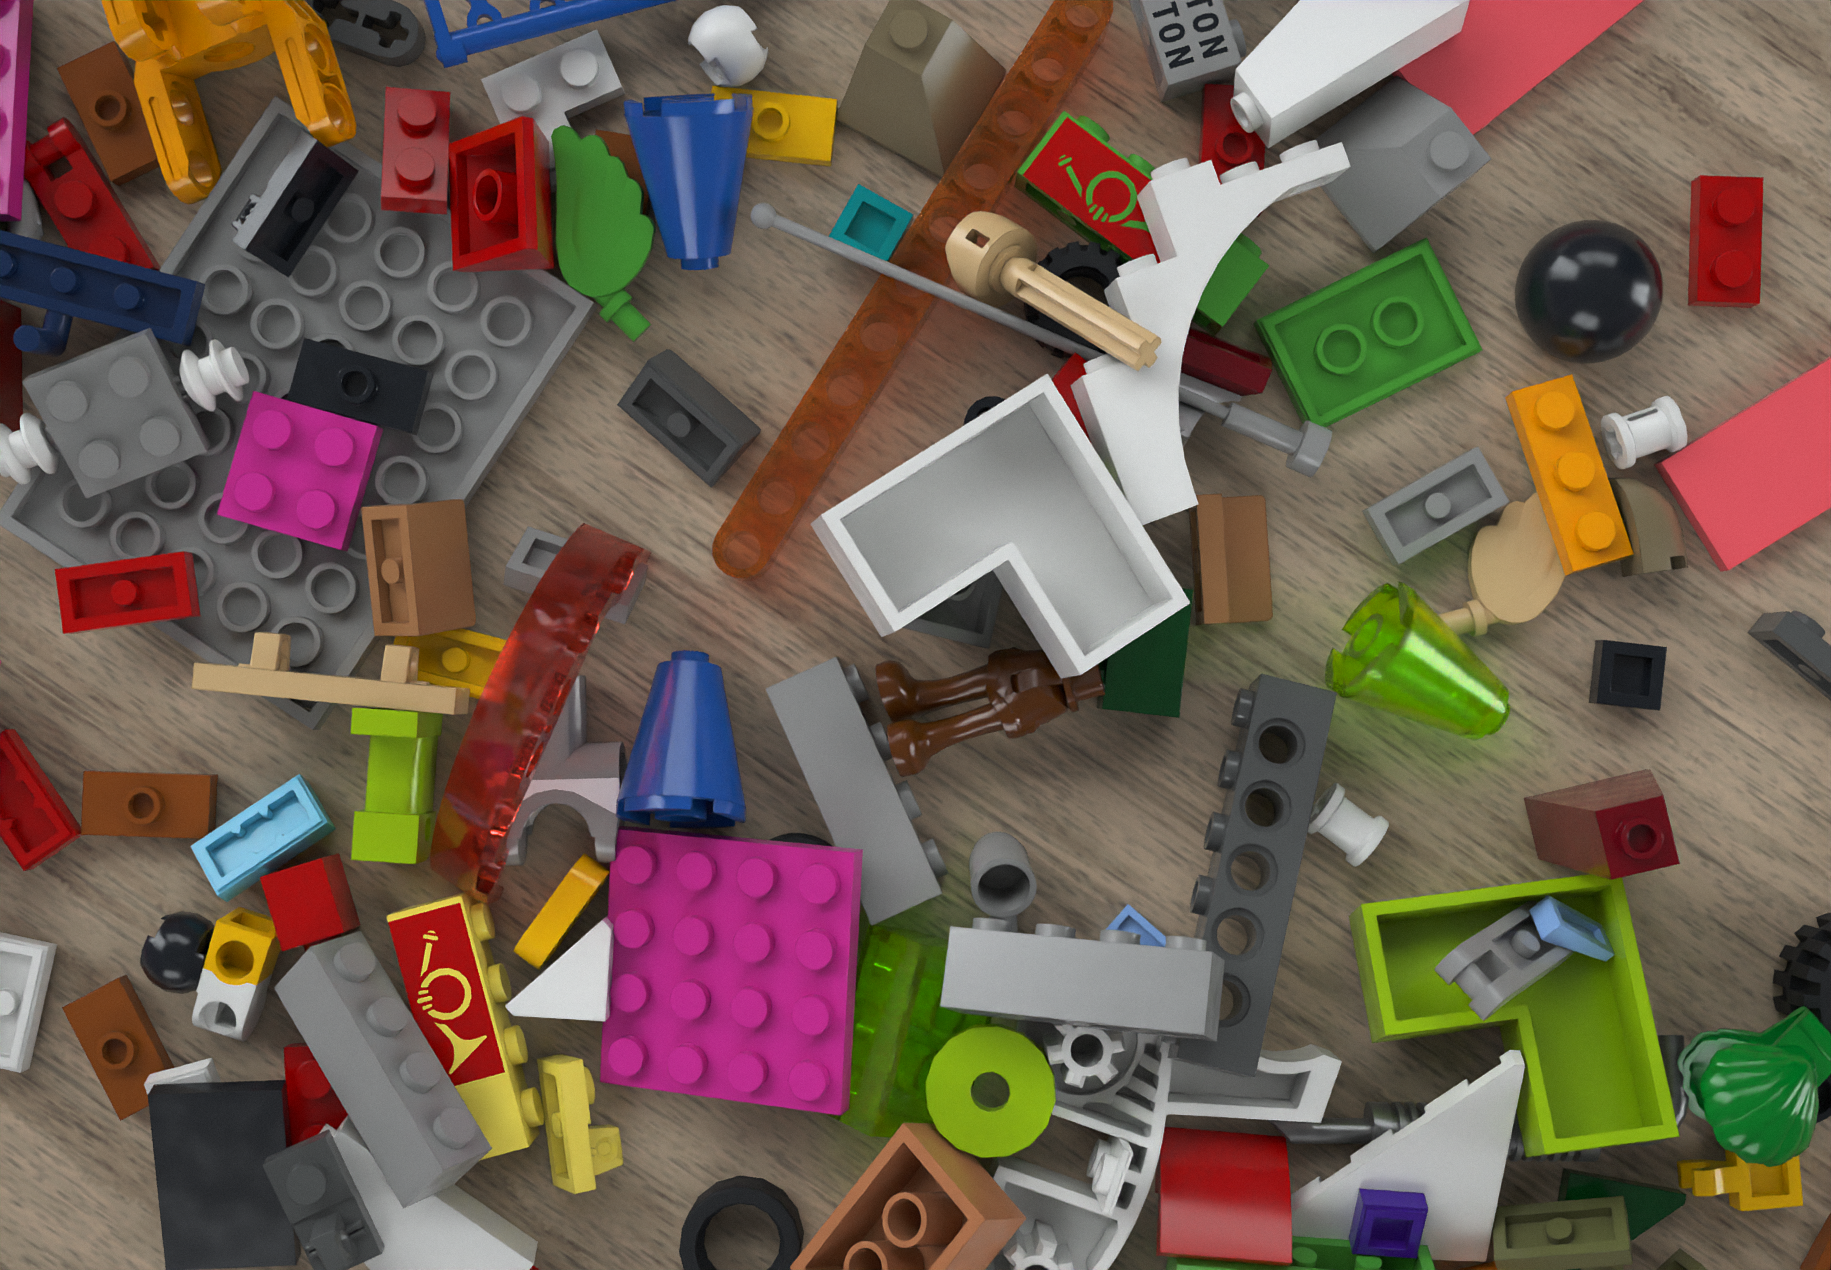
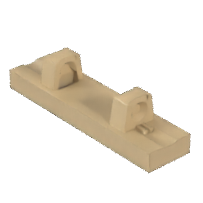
(270, 676)

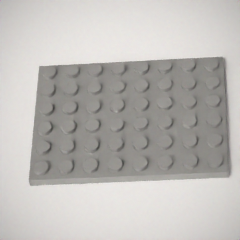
(363, 285)

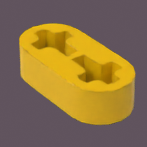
(561, 911)

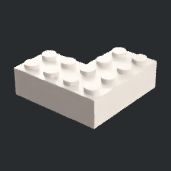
(1013, 498)

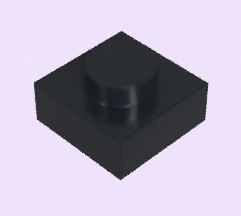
(1627, 675)

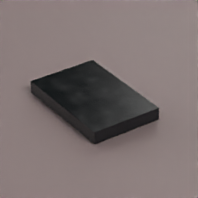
(212, 1178)

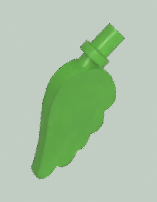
(600, 226)

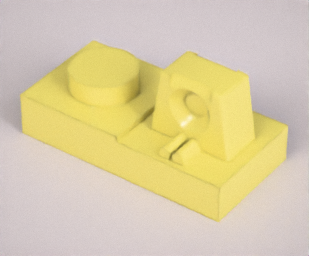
(574, 1148)

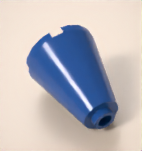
(693, 169)
(684, 751)

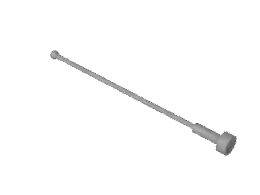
(1304, 446)

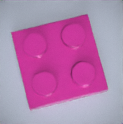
(300, 471)

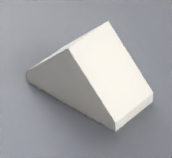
(575, 984)

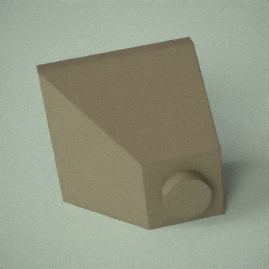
(919, 86)

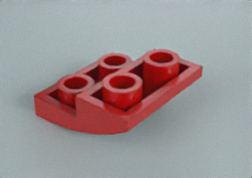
(1224, 1197)

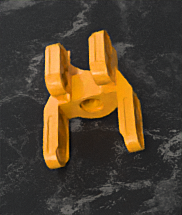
(196, 37)

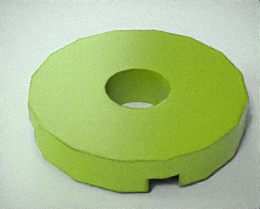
(985, 1129)

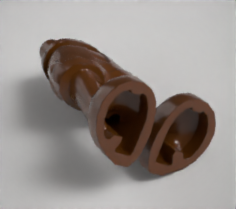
(1020, 692)

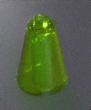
(1415, 667)

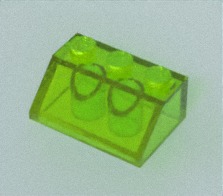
(898, 1028)

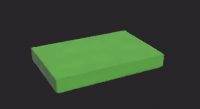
(1368, 335)

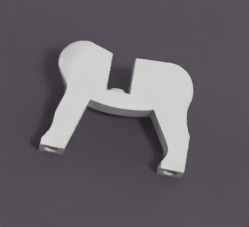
(1126, 1090)

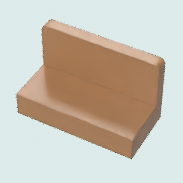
(1230, 559)
(418, 567)

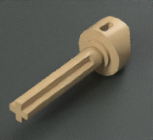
(1009, 270)

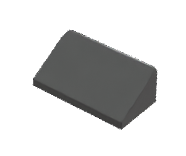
(688, 416)

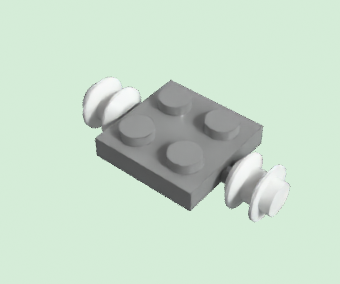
(119, 412)

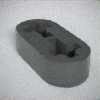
(364, 41)

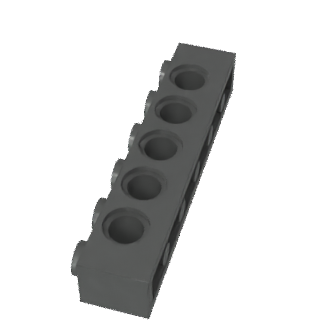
(1302, 720)

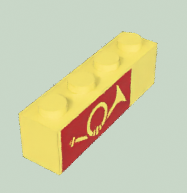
(462, 1012)

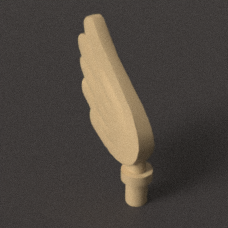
(1510, 570)

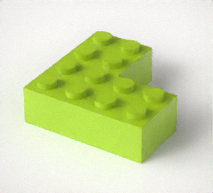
(1581, 1029)

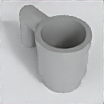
(1001, 877)

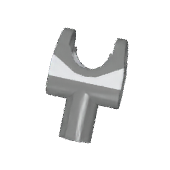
(577, 776)

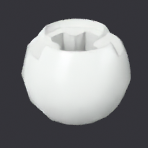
(728, 46)

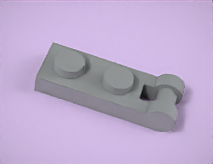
(1501, 961)

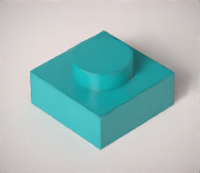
(872, 224)

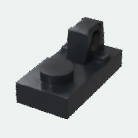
(294, 205)

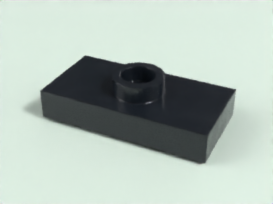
(360, 386)

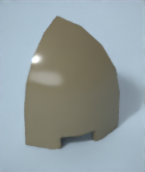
(1651, 528)

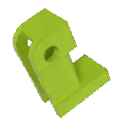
(399, 786)

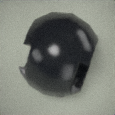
(177, 952)

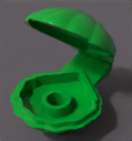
(1759, 1085)

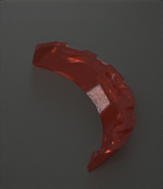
(523, 707)

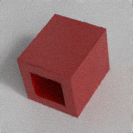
(310, 902)

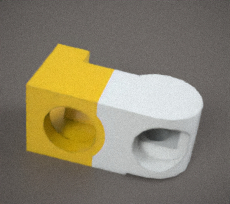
(236, 974)

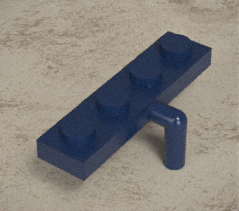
(92, 289)

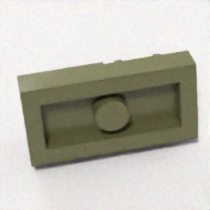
(1563, 1235)

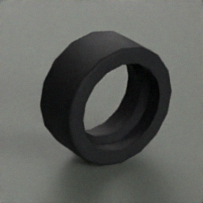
(744, 1191)

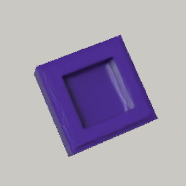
(1388, 1223)

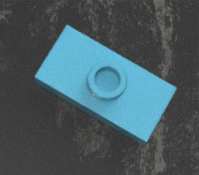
(262, 838)

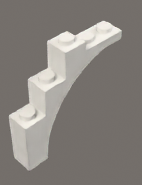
(1192, 225)

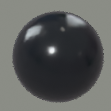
(1589, 291)

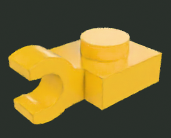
(1748, 1184)

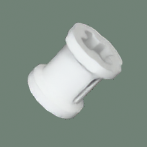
(1643, 432)
(1346, 825)

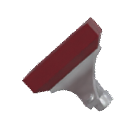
(1218, 373)

